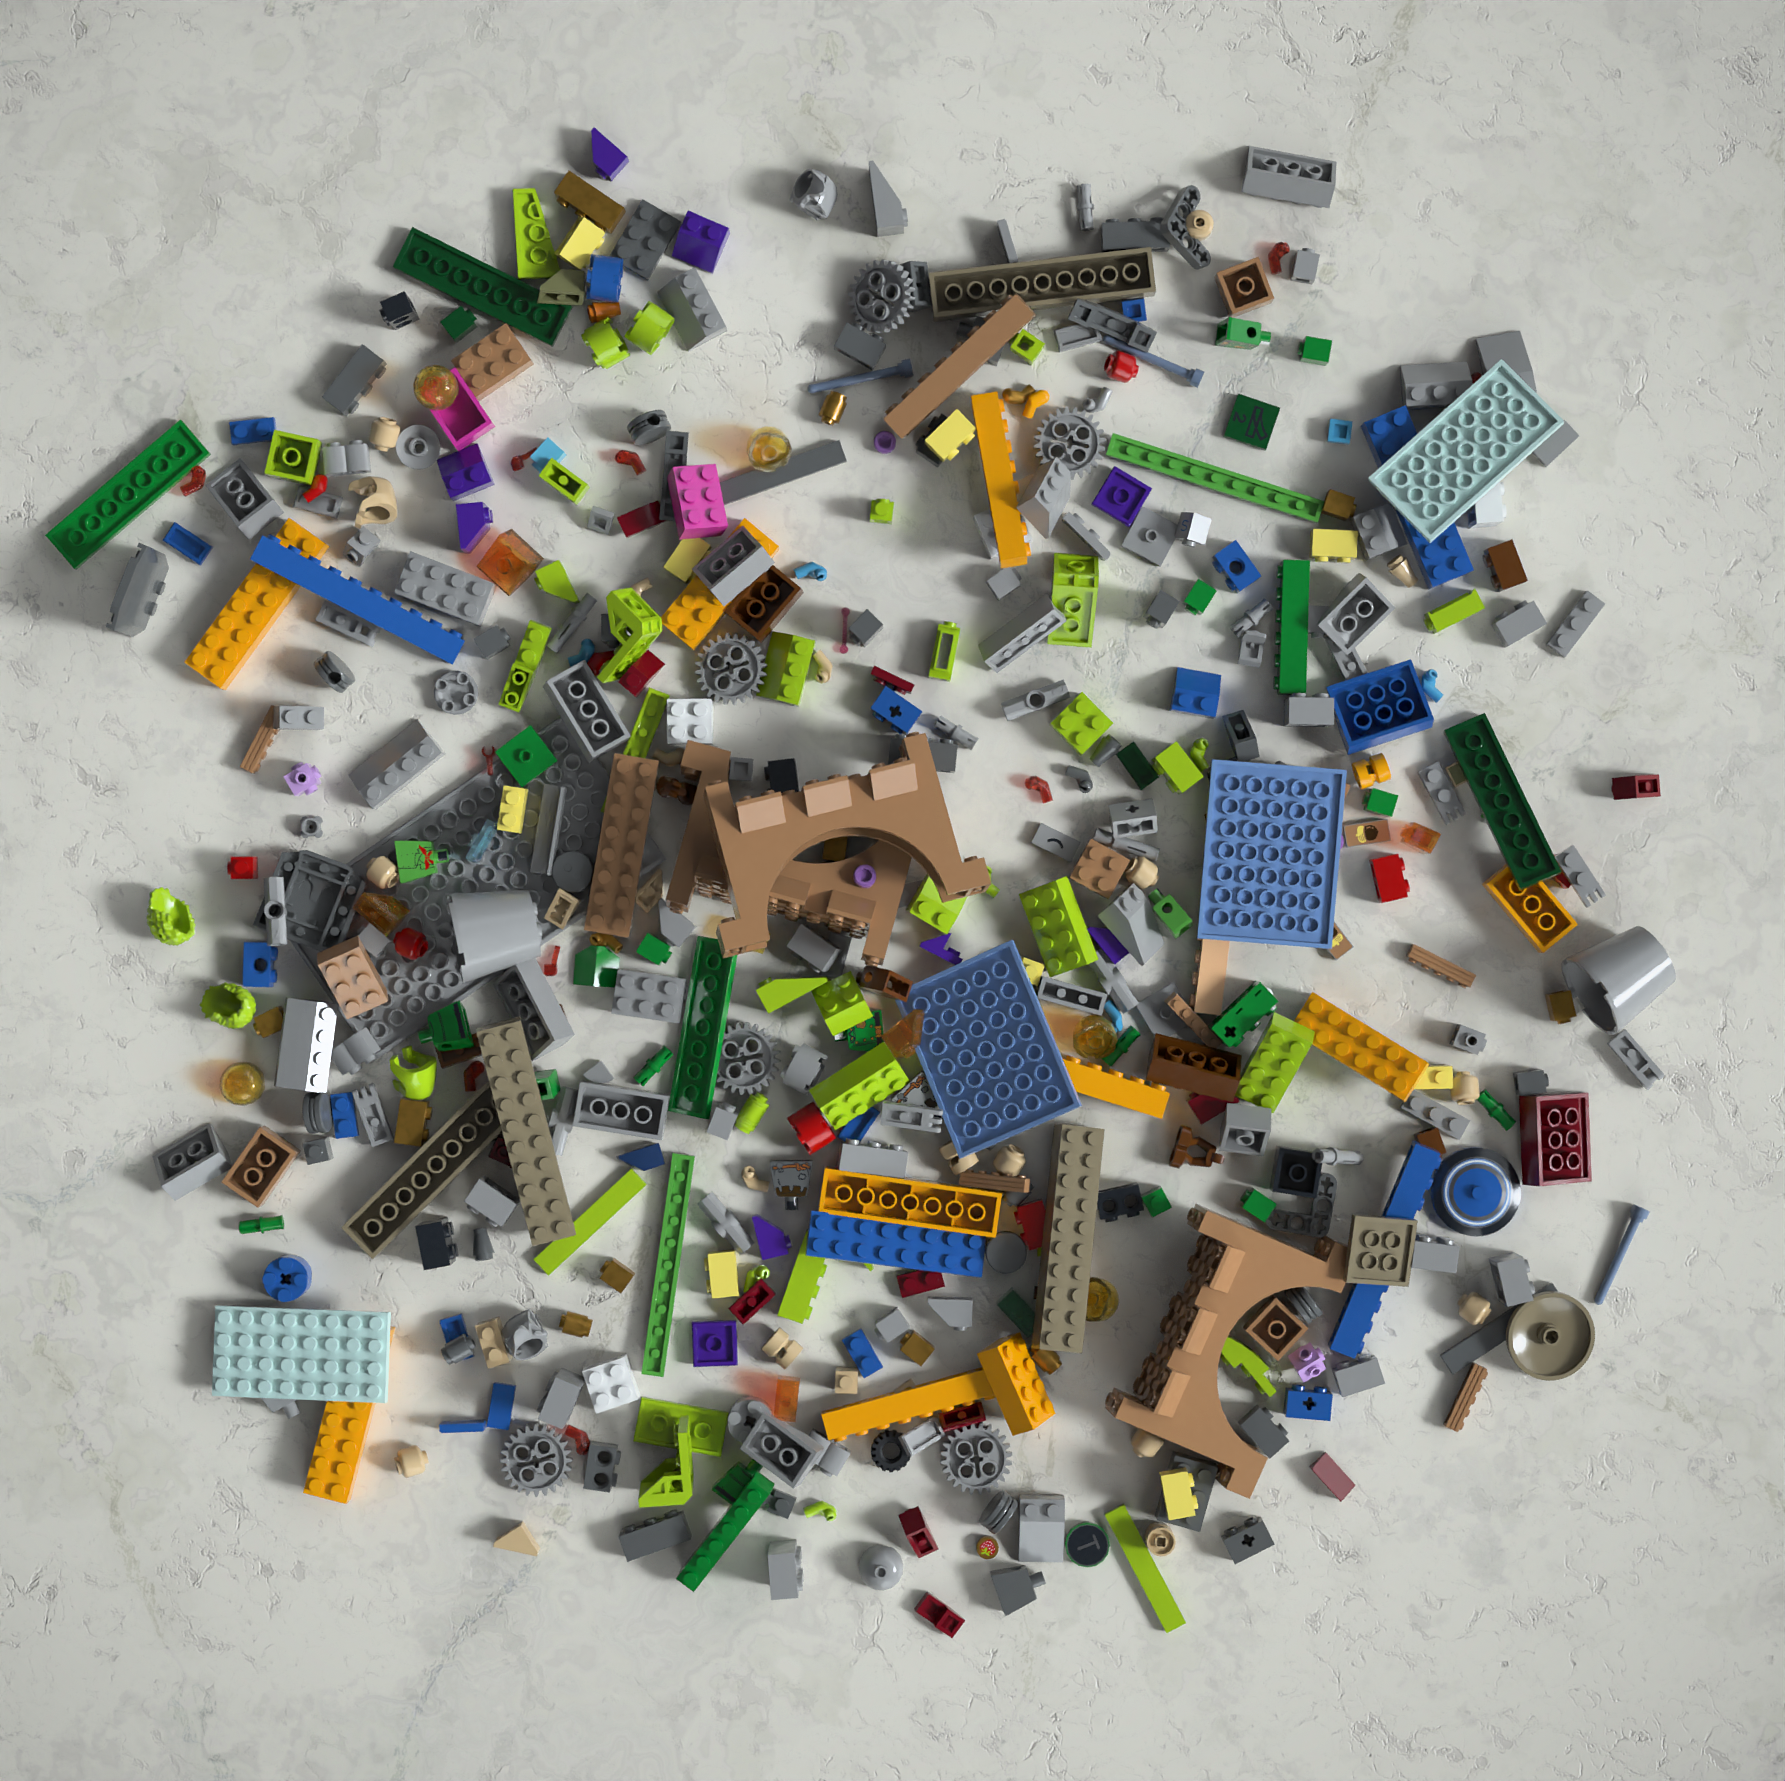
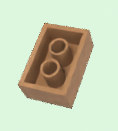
(492, 362)
(352, 977)
(261, 1166)

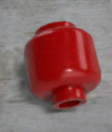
(1121, 366)
(410, 943)

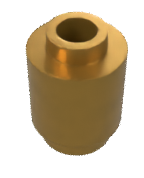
(833, 408)
(575, 1324)
(1046, 1360)

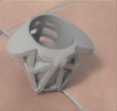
(814, 194)
(525, 1334)

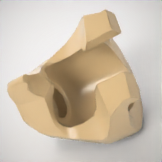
(380, 500)

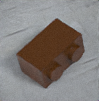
(1504, 566)

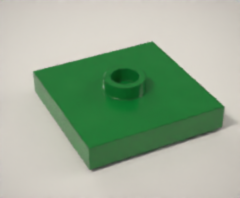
(526, 756)

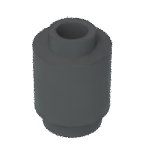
(1015, 1198)
(458, 1349)

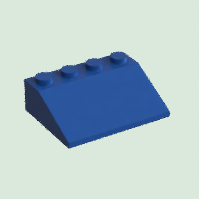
(1380, 707)

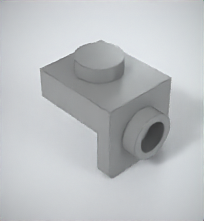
(360, 546)
(1251, 648)

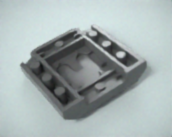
(138, 591)
(317, 899)

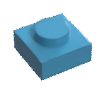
(1339, 431)

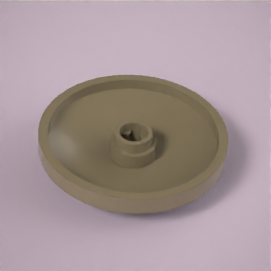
(1550, 1336)

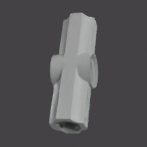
(1049, 695)
(275, 926)
(1113, 982)
(563, 1118)
(726, 1223)

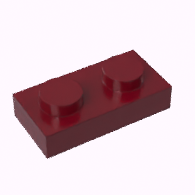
(883, 677)
(919, 1282)

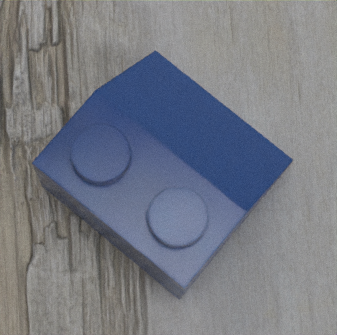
(1196, 693)

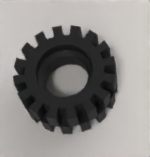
(878, 1457)

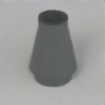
(1105, 750)
(482, 1245)

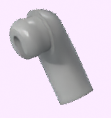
(1098, 403)

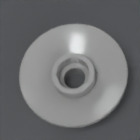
(407, 443)

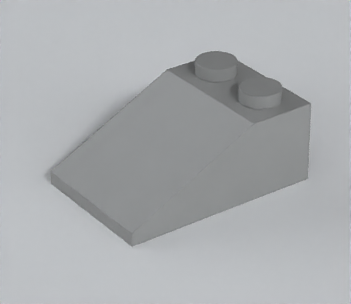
(888, 210)
(1511, 350)
(244, 499)
(1355, 613)
(1133, 924)
(782, 1449)
(1041, 1528)

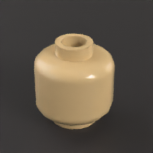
(1200, 218)
(384, 433)
(382, 872)
(1141, 872)
(1465, 1088)
(1009, 1160)
(1474, 1308)
(1146, 1443)
(411, 1461)

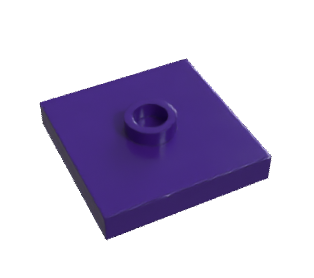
(1121, 496)
(714, 1343)

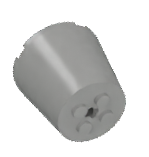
(493, 931)
(1619, 977)

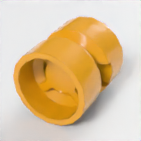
(1378, 767)

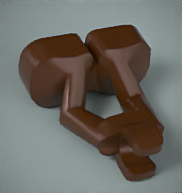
(671, 787)
(1183, 1141)

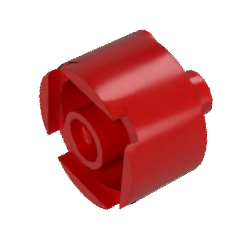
(811, 1128)

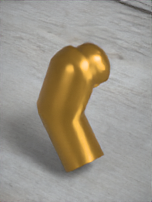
(1017, 397)
(606, 940)

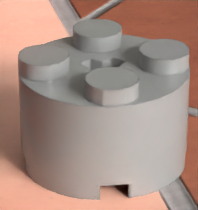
(804, 1068)
(744, 1407)

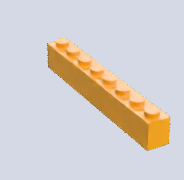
(999, 480)
(901, 1406)

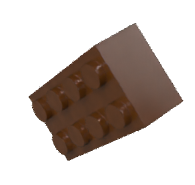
(1194, 1067)

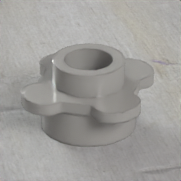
(316, 831)

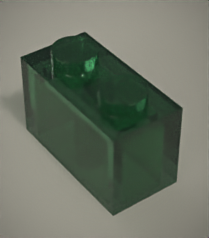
(1017, 1310)

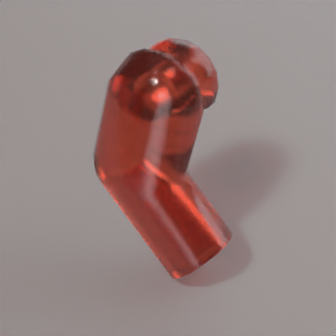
(1275, 255)
(630, 458)
(197, 481)
(581, 1439)

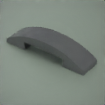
(1112, 323)
(675, 455)

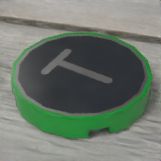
(1087, 1544)

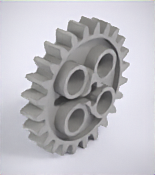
(892, 279)
(1072, 423)
(737, 688)
(748, 1078)
(530, 1440)
(996, 1455)

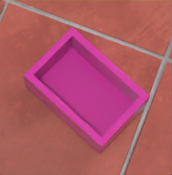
(465, 418)
(697, 501)

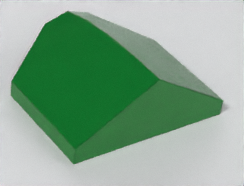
(596, 967)

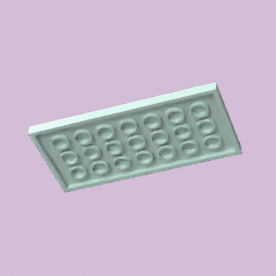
(1466, 450)
(301, 1354)

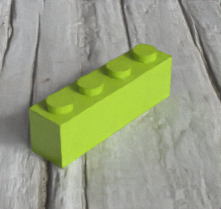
(802, 1286)

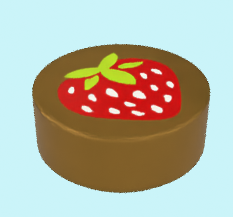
(987, 1547)

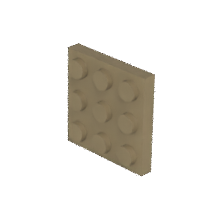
(1380, 1250)

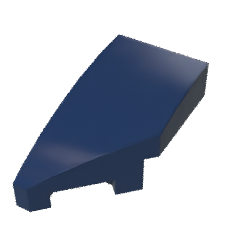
(643, 1158)

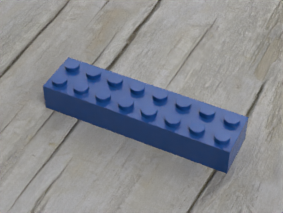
(1446, 555)

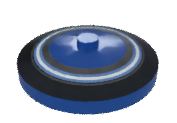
(1475, 1191)

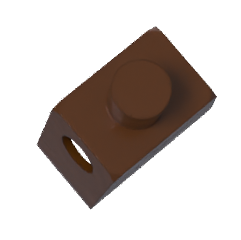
(876, 981)

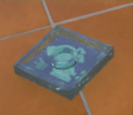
(482, 841)

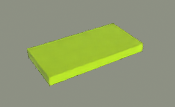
(658, 1419)

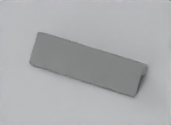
(1021, 633)
(548, 829)

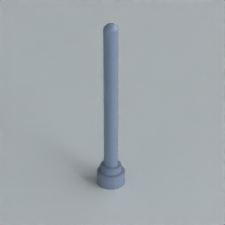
(902, 369)
(1192, 376)
(1638, 1214)

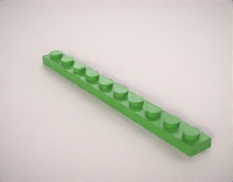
(1215, 478)
(668, 1264)

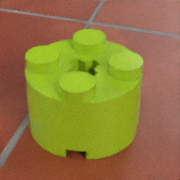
(650, 327)
(606, 343)

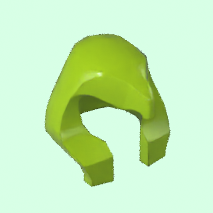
(416, 1082)

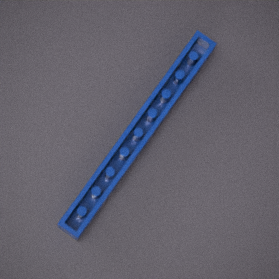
(357, 599)
(1402, 1203)

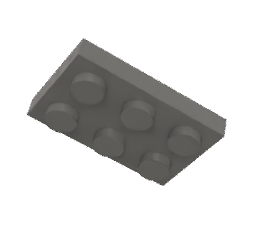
(645, 239)

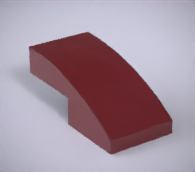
(640, 519)
(939, 1614)

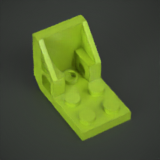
(1074, 595)
(633, 614)
(667, 1486)

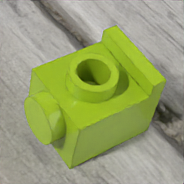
(1034, 344)
(881, 511)

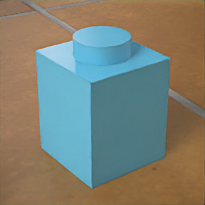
(544, 453)

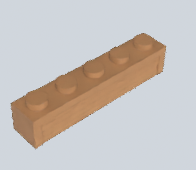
(260, 744)
(1440, 966)
(1193, 1020)
(994, 1181)
(1465, 1397)

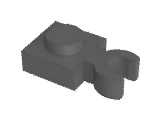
(780, 1503)

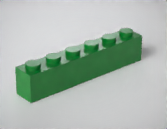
(1293, 627)
(725, 1531)

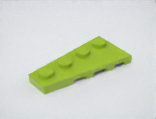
(532, 239)

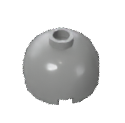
(881, 1567)

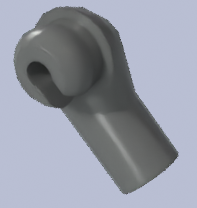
(1082, 776)

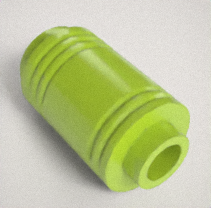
(752, 1112)

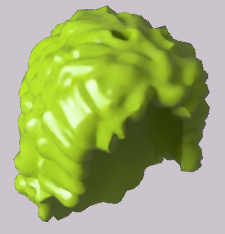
(169, 918)
(228, 1005)

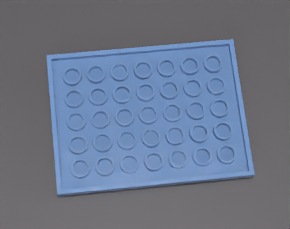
(1271, 854)
(989, 1050)

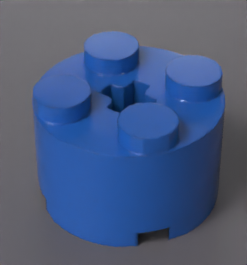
(604, 278)
(299, 1282)

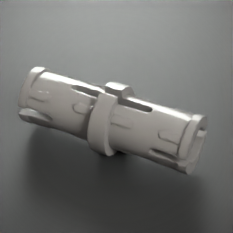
(1085, 207)
(1251, 617)
(956, 732)

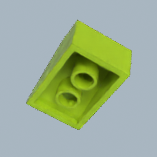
(929, 907)
(784, 990)

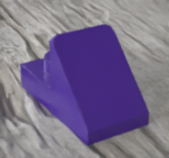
(936, 947)

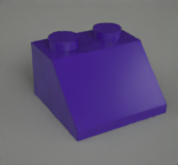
(700, 242)
(465, 472)
(473, 524)

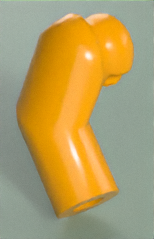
(1035, 400)

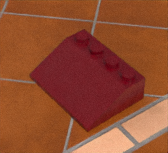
(1555, 1139)

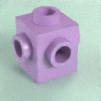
(295, 779)
(1307, 1361)

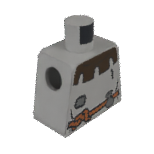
(917, 1093)

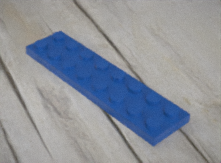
(894, 1245)

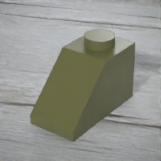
(563, 288)

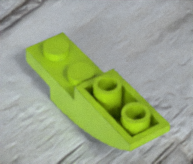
(525, 666)
(1236, 1352)

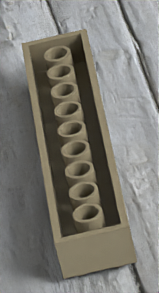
(1043, 283)
(526, 1131)
(425, 1174)
(1068, 1238)

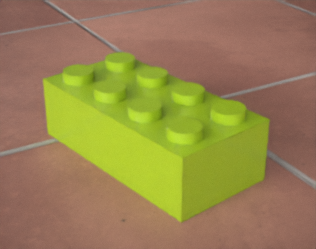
(1058, 926)
(1274, 1062)
(859, 1086)

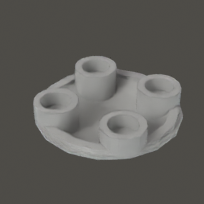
(456, 692)

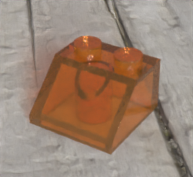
(509, 562)

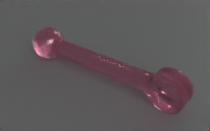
(845, 612)

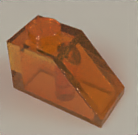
(1419, 837)
(381, 911)
(905, 1035)
(786, 1398)

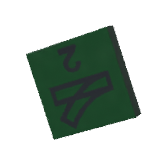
(1251, 422)

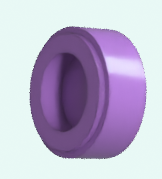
(884, 442)
(864, 876)

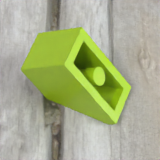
(564, 481)
(556, 582)

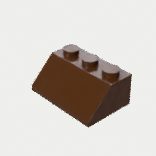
(764, 603)

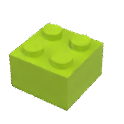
(293, 457)
(1081, 723)
(1176, 768)
(841, 1003)

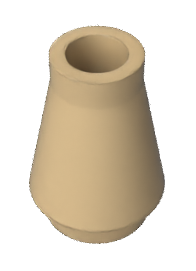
(1402, 570)

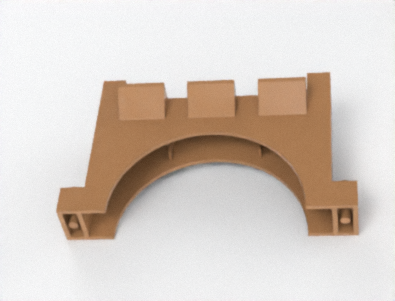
(890, 804)
(802, 889)
(1179, 1384)

